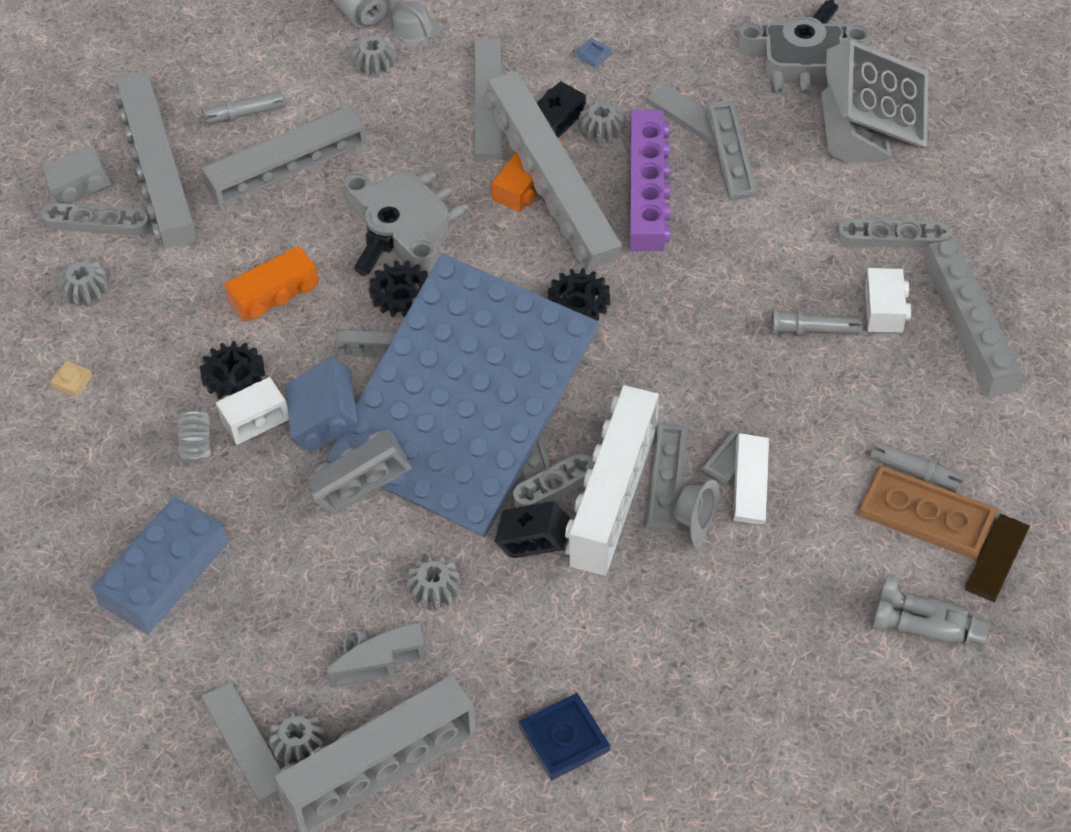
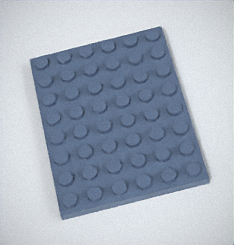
(469, 389)

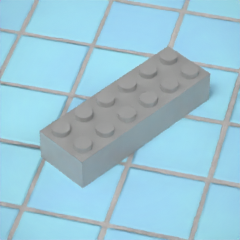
(376, 754)

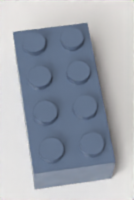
(160, 565)

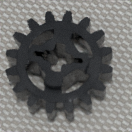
(399, 287)
(580, 291)
(231, 369)

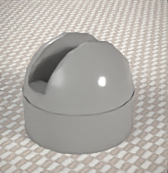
(354, 638)

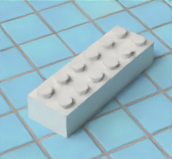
(612, 480)

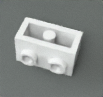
(886, 300)
(253, 410)

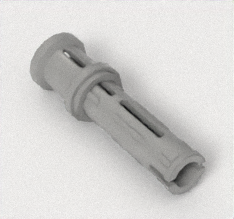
(800, 322)

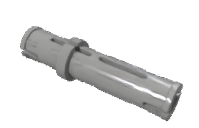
(231, 110)
(917, 466)

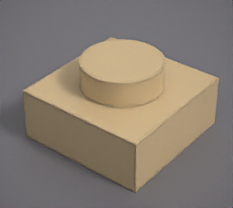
(71, 378)

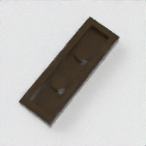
(997, 558)

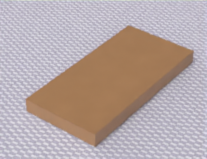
(927, 512)

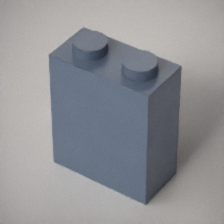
(321, 404)

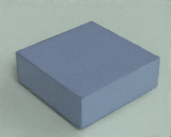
(593, 53)

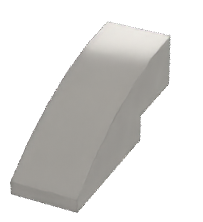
(377, 656)

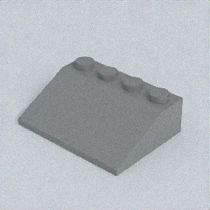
(879, 91)

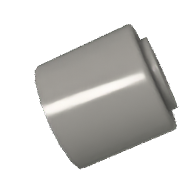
(363, 12)

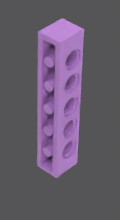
(647, 182)

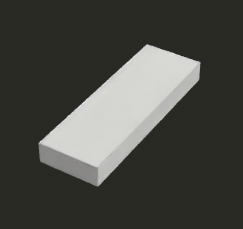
(750, 479)

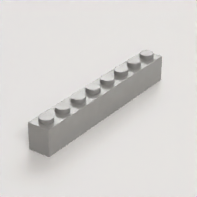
(156, 161)
(551, 171)

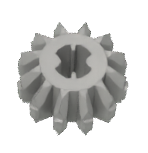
(373, 54)
(601, 121)
(82, 282)
(194, 436)
(443, 588)
(296, 737)

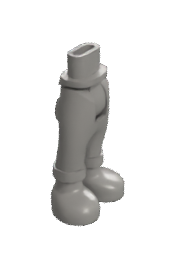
(941, 622)

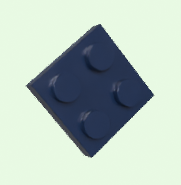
(564, 736)

